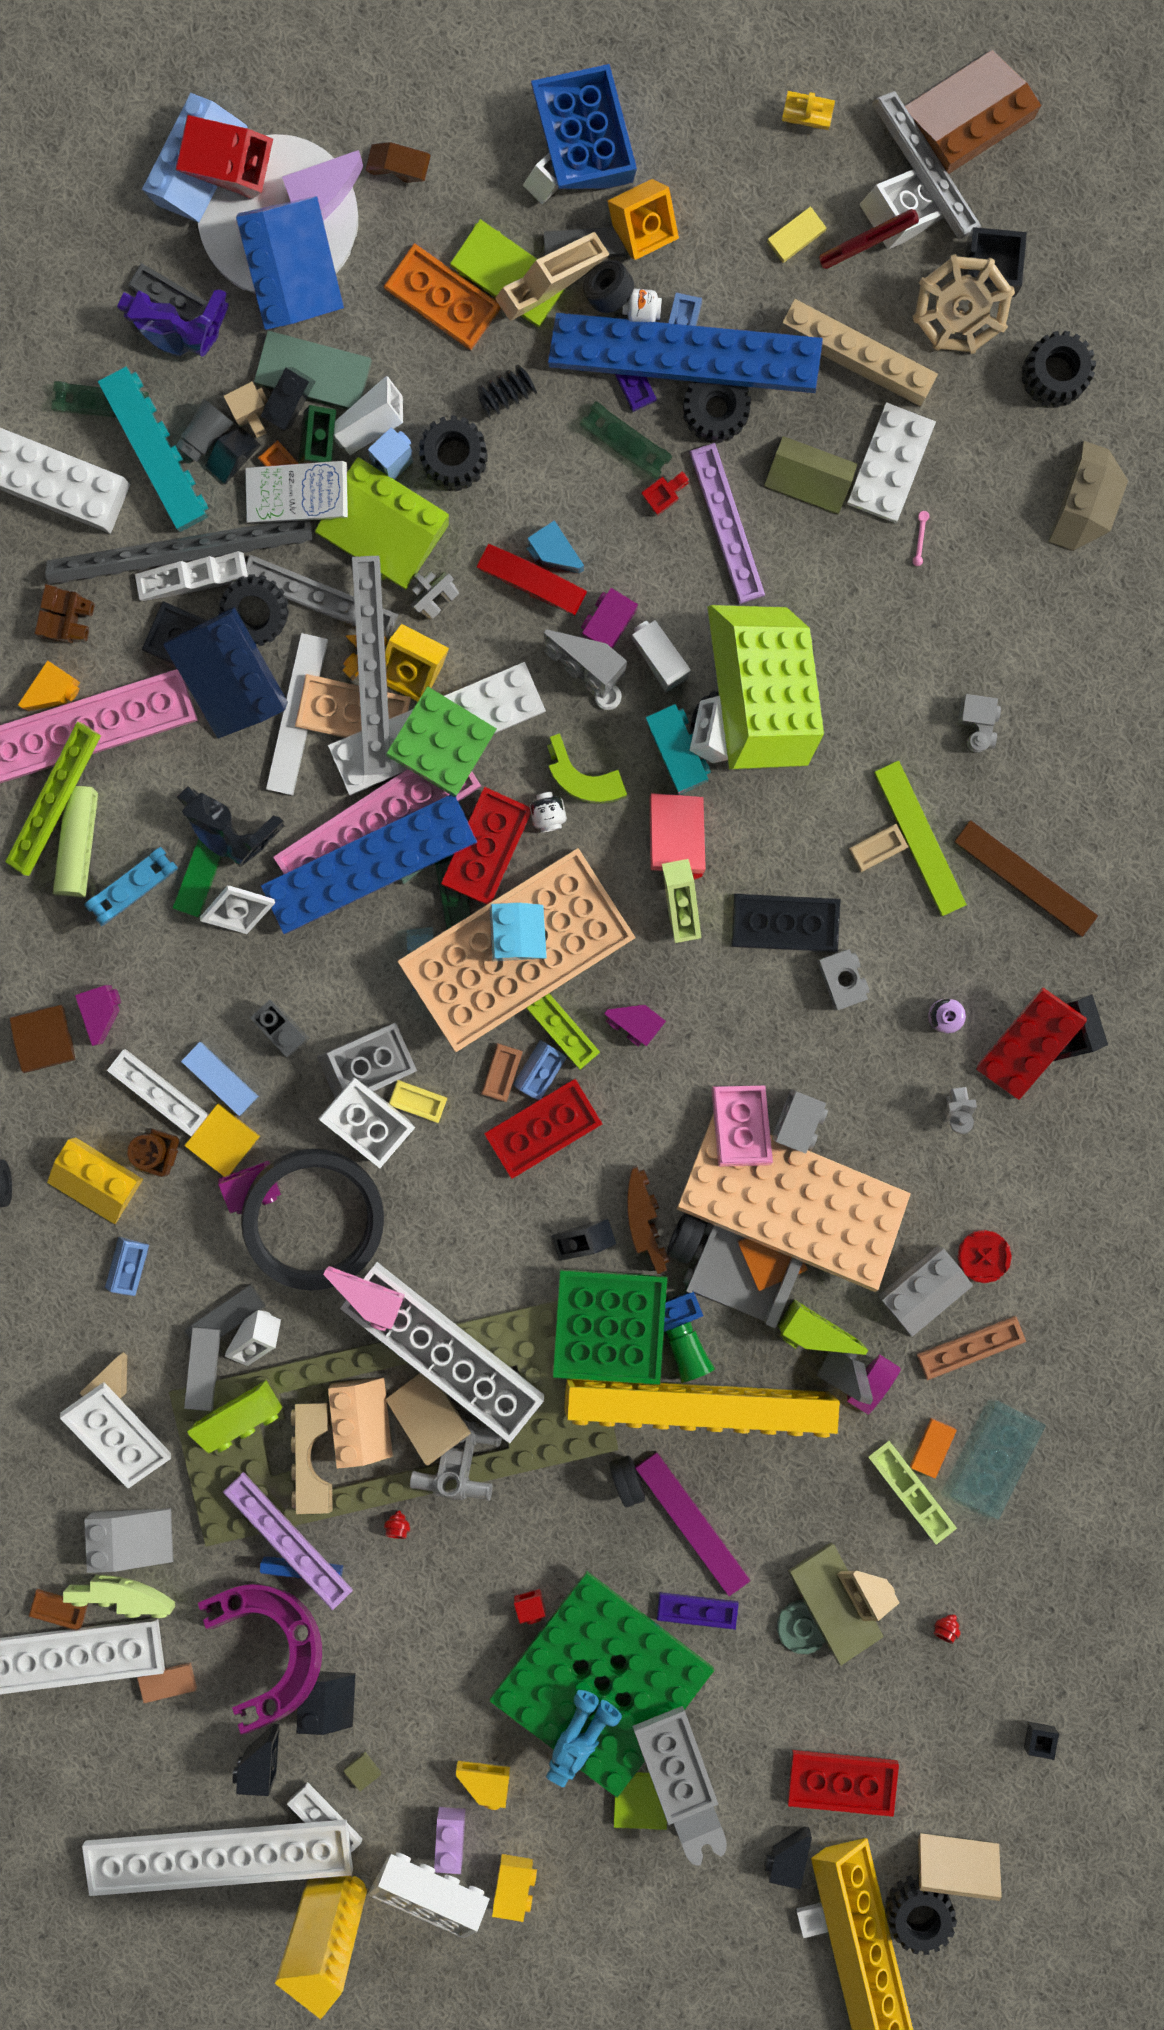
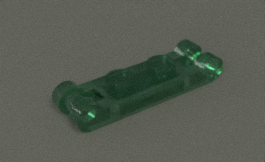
(86, 400)
(625, 440)

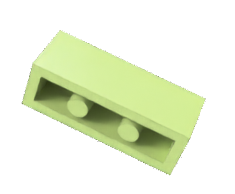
(681, 900)

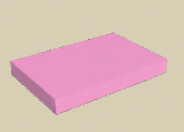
(742, 1126)

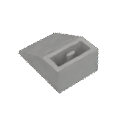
(588, 659)

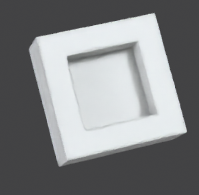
(812, 1920)

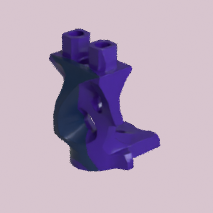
(165, 328)

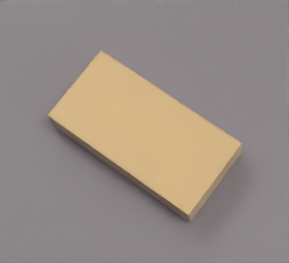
(878, 848)

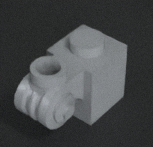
(981, 714)

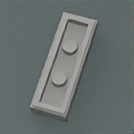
(202, 1369)

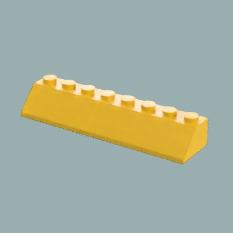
(860, 1937)
(322, 1942)

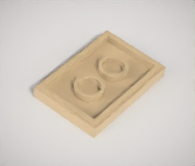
(427, 1417)
(959, 1867)

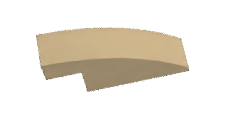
(551, 275)

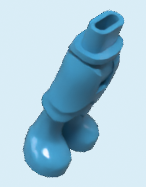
(575, 1747)

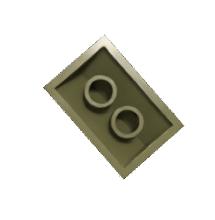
(810, 475)

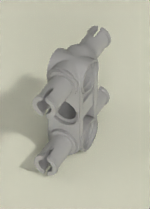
(456, 1465)

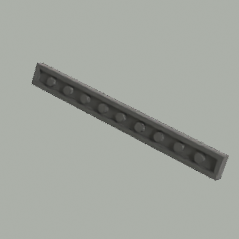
(175, 550)

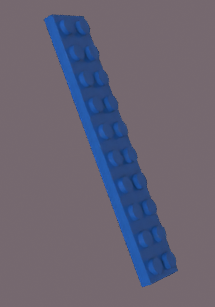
(686, 352)

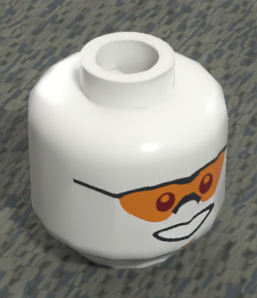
(643, 306)

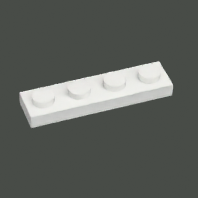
(157, 1092)

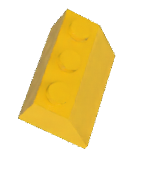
(93, 1179)

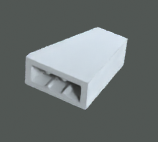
(370, 417)
(660, 655)

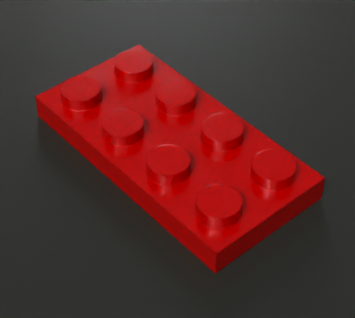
(497, 828)
(1031, 1043)
(543, 1128)
(843, 1783)

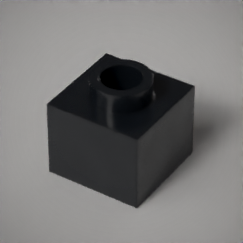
(1044, 1748)

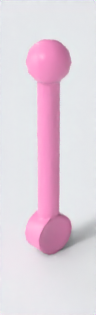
(923, 517)

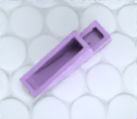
(327, 180)

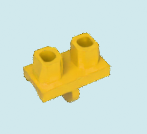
(808, 110)

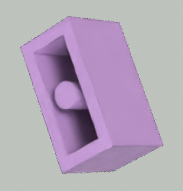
(449, 1840)

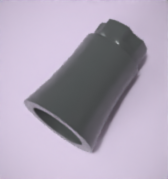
(203, 430)

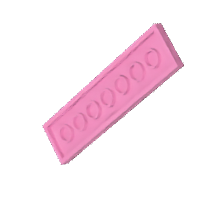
(116, 715)
(381, 807)

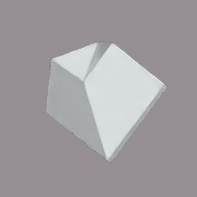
(237, 909)

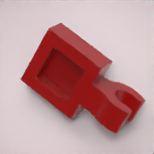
(663, 494)

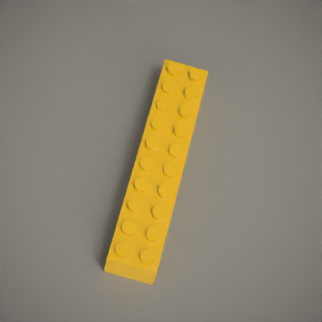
(702, 1407)

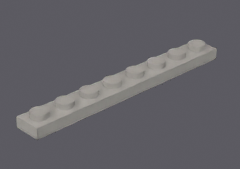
(371, 664)

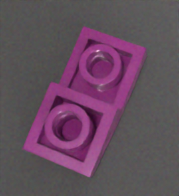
(881, 1376)

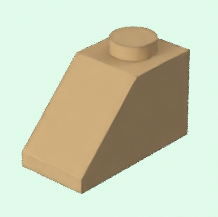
(114, 1377)
(870, 1594)

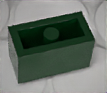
(317, 435)

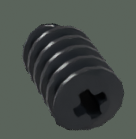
(505, 390)

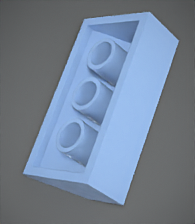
(172, 188)

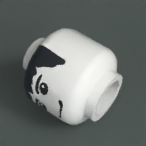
(548, 812)

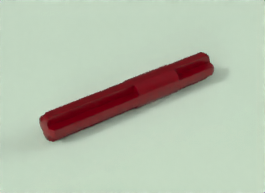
(869, 238)

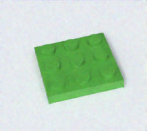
(441, 742)

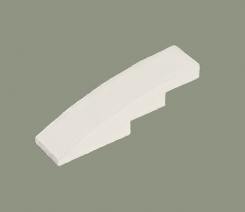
(190, 576)

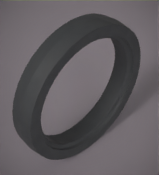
(307, 1159)

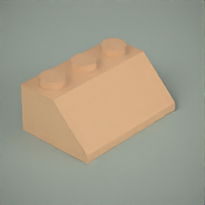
(360, 1422)

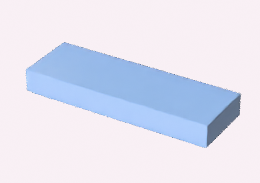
(220, 1078)

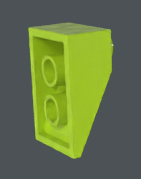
(814, 1332)

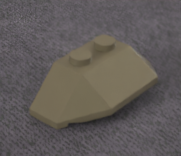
(1089, 499)

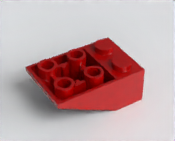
(224, 155)

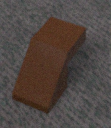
(403, 162)

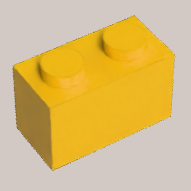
(512, 1888)

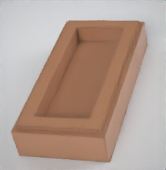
(502, 1072)
(172, 1682)

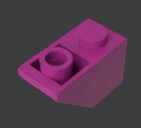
(637, 1020)

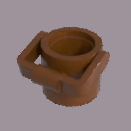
(151, 1150)

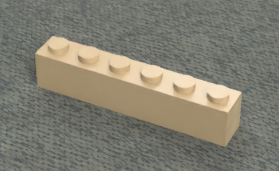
(861, 353)

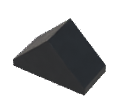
(231, 453)

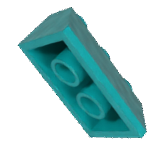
(674, 746)

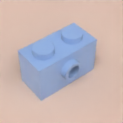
(391, 453)

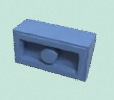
(539, 1070)
(126, 1266)

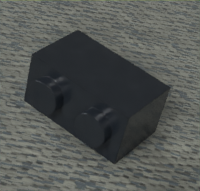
(288, 398)

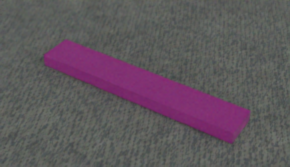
(692, 1523)

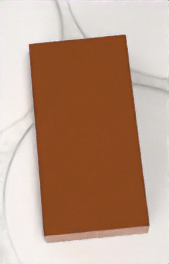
(50, 1608)

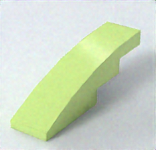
(912, 1492)

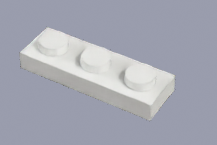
(314, 1808)

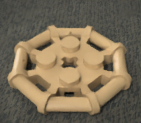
(964, 289)

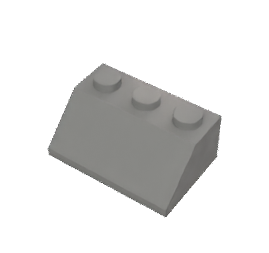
(925, 1290)

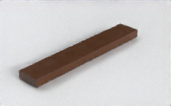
(1025, 878)

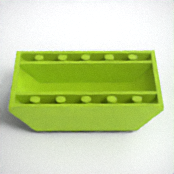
(766, 686)

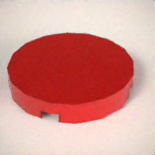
(984, 1256)

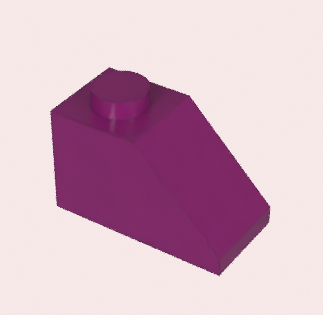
(99, 1011)

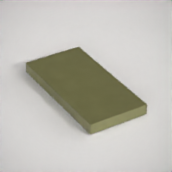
(831, 1605)

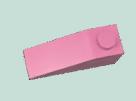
(370, 1300)

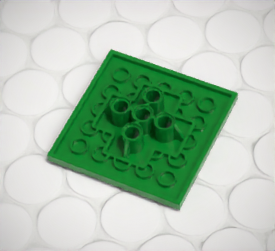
(593, 1627)

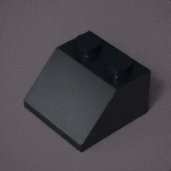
(1091, 1035)
(328, 1704)
(258, 1766)

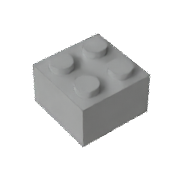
(799, 1121)

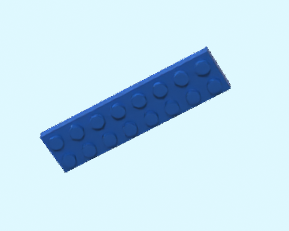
(369, 863)

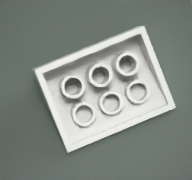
(429, 1896)

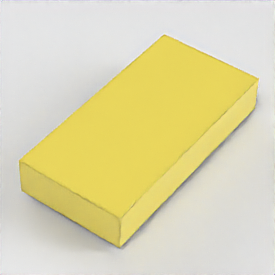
(796, 234)
(418, 1101)

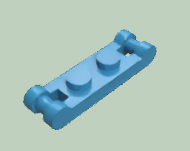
(131, 886)

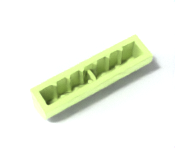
(76, 842)

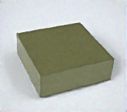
(362, 1771)

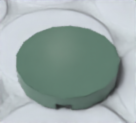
(794, 1624)

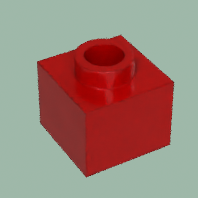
(530, 1607)

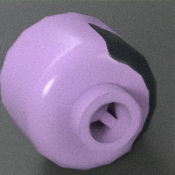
(939, 1020)

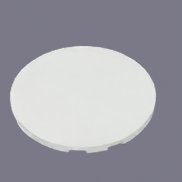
(219, 224)

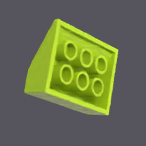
(386, 523)

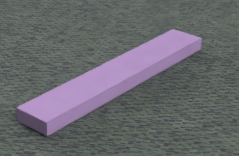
(727, 523)
(287, 1541)

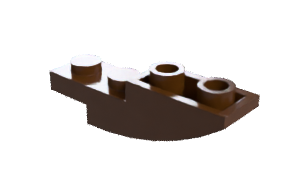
(640, 1209)

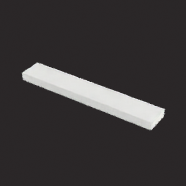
(290, 738)

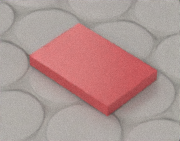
(677, 830)

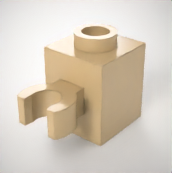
(247, 406)

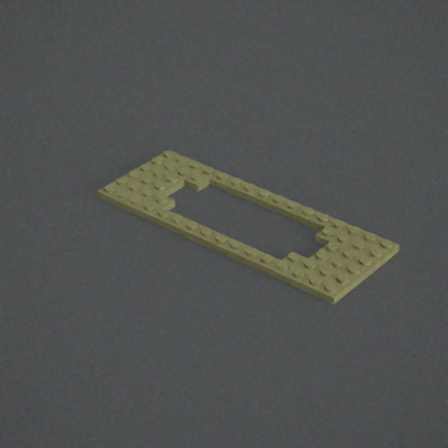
(515, 1337)

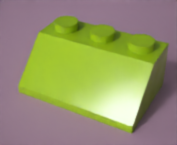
(236, 1418)

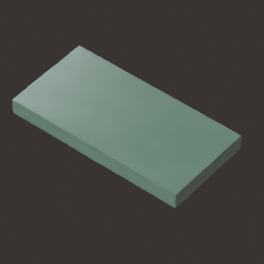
(337, 373)

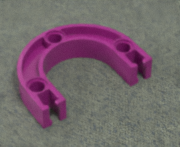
(304, 1655)

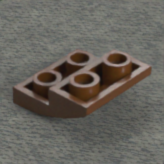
(42, 1039)

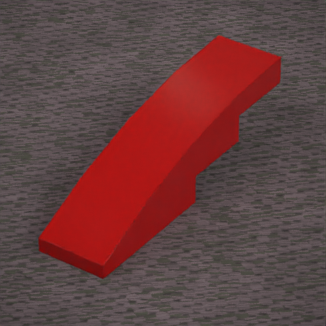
(531, 579)

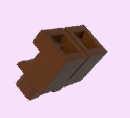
(65, 604)

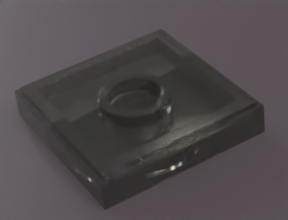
(70, 910)

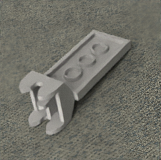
(681, 1782)

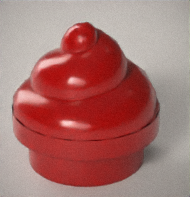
(397, 1526)
(947, 1629)

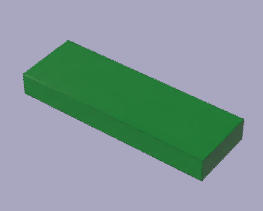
(197, 880)

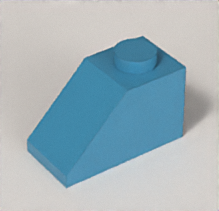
(553, 549)

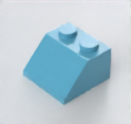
(517, 931)

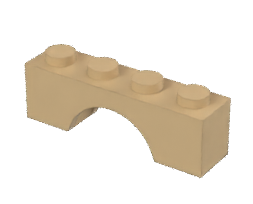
(312, 1493)

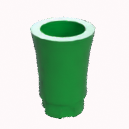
(689, 1353)

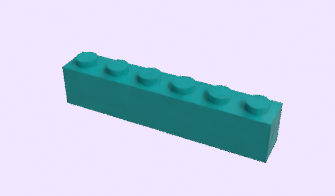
(153, 448)

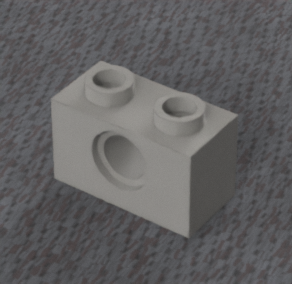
(830, 970)

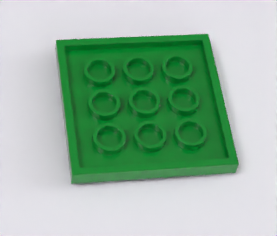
(610, 1326)

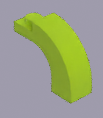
(585, 788)

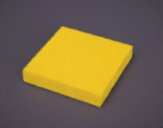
(222, 1140)

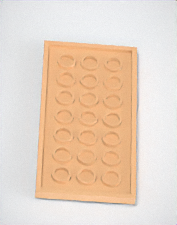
(475, 994)
(800, 1209)

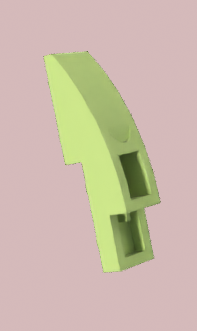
(130, 1595)

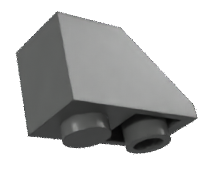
(280, 1028)

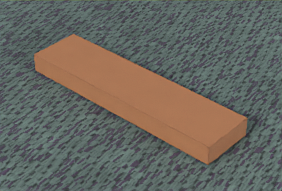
(971, 1348)

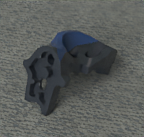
(214, 828)

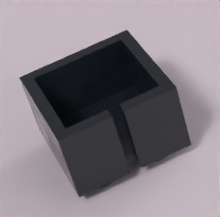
(1002, 246)

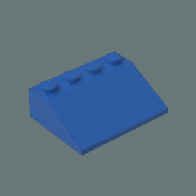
(585, 129)
(290, 262)

